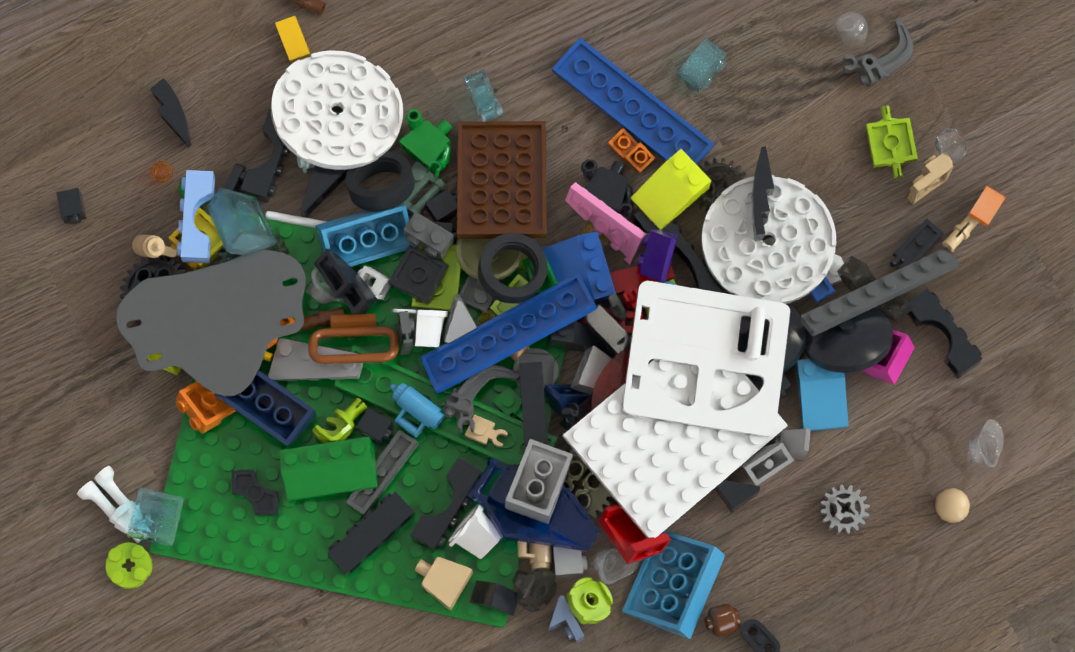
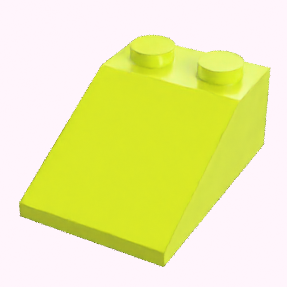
(671, 189)

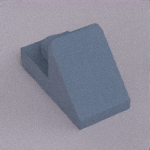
(564, 615)

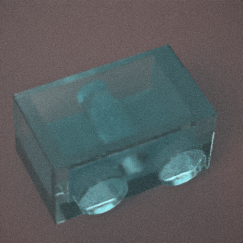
(702, 65)

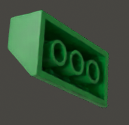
(329, 468)

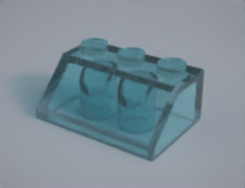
(240, 222)

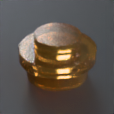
(161, 171)

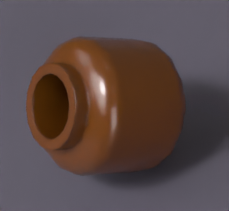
(722, 620)

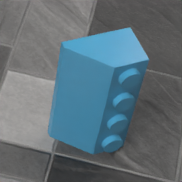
(365, 235)

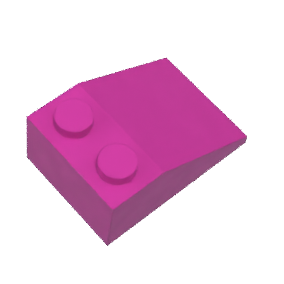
(893, 363)

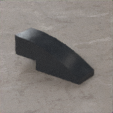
(172, 111)
(345, 282)

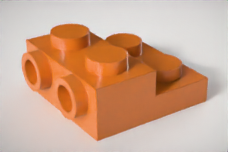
(202, 407)

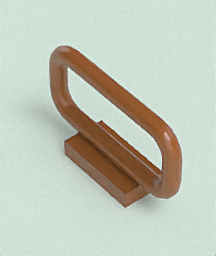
(353, 326)

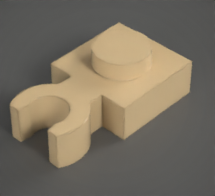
(485, 432)

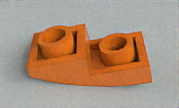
(630, 150)

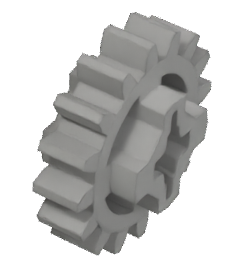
(838, 503)

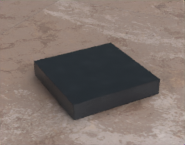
(418, 275)

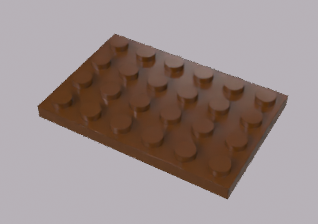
(501, 179)

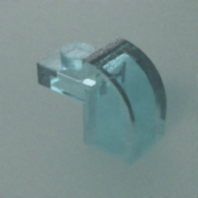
(482, 96)

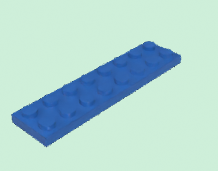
(630, 104)
(508, 333)

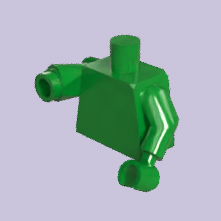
(426, 142)

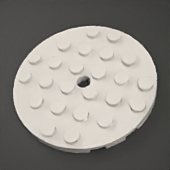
(319, 136)
(777, 272)

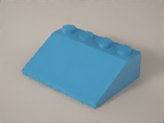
(675, 585)

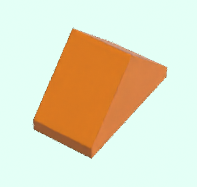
(987, 206)

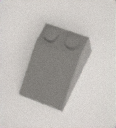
(538, 481)

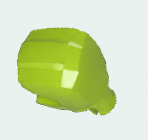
(342, 422)

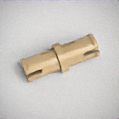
(952, 240)

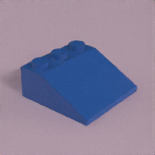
(583, 256)

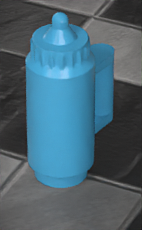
(417, 406)

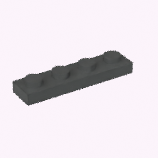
(387, 467)

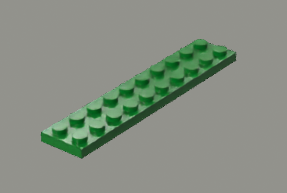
(374, 388)

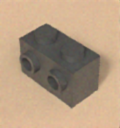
(428, 236)

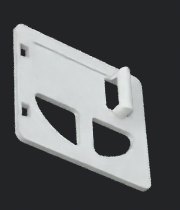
(704, 332)

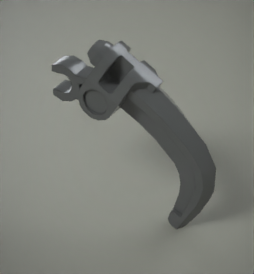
(875, 70)
(461, 400)

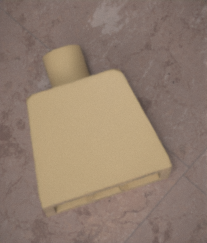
(444, 580)

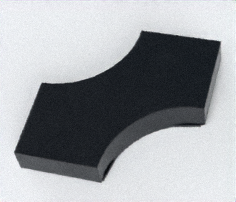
(263, 500)

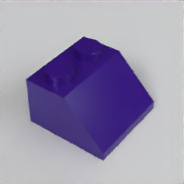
(658, 254)

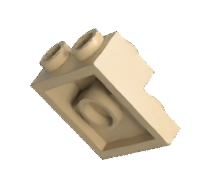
(933, 175)

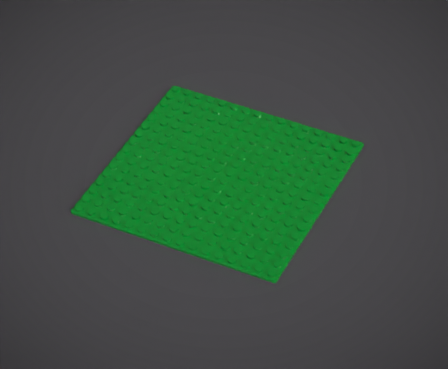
(294, 545)

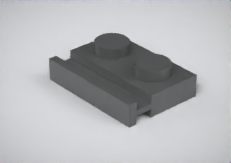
(475, 295)
(405, 330)

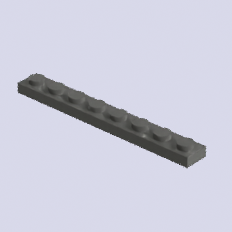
(879, 291)

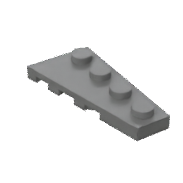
(293, 363)

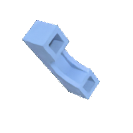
(198, 190)

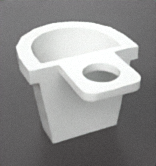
(427, 326)
(475, 533)

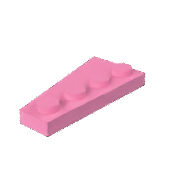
(605, 220)

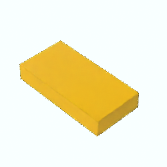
(292, 39)

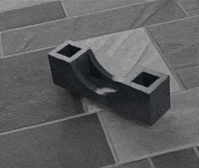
(261, 180)
(961, 354)
(431, 530)

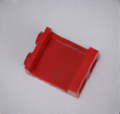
(628, 537)

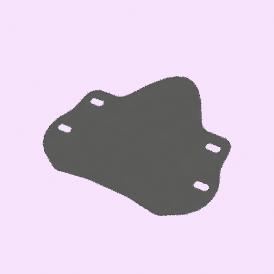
(215, 318)

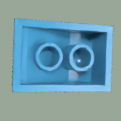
(821, 397)

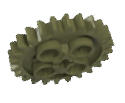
(596, 496)

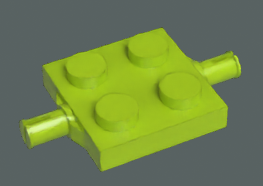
(891, 142)

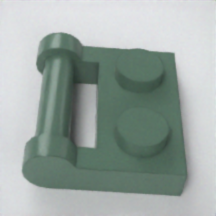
(421, 180)

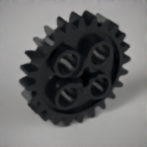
(153, 268)

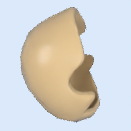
(952, 505)

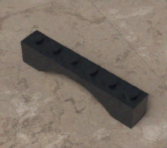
(684, 249)

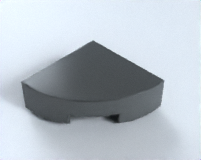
(616, 307)

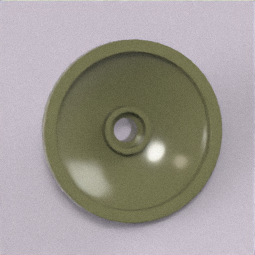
(470, 251)

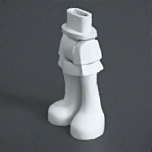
(118, 516)

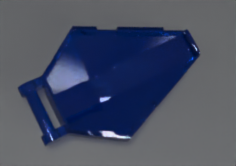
(567, 527)

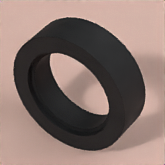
(384, 198)
(530, 249)

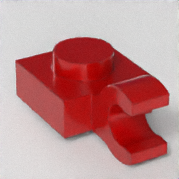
(630, 298)

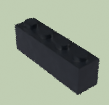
(371, 533)

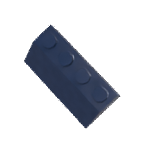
(272, 409)

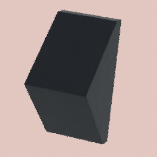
(736, 494)
(494, 597)

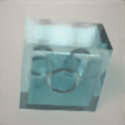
(155, 517)

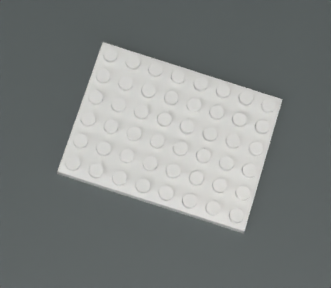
(662, 465)

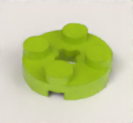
(138, 573)
(581, 608)

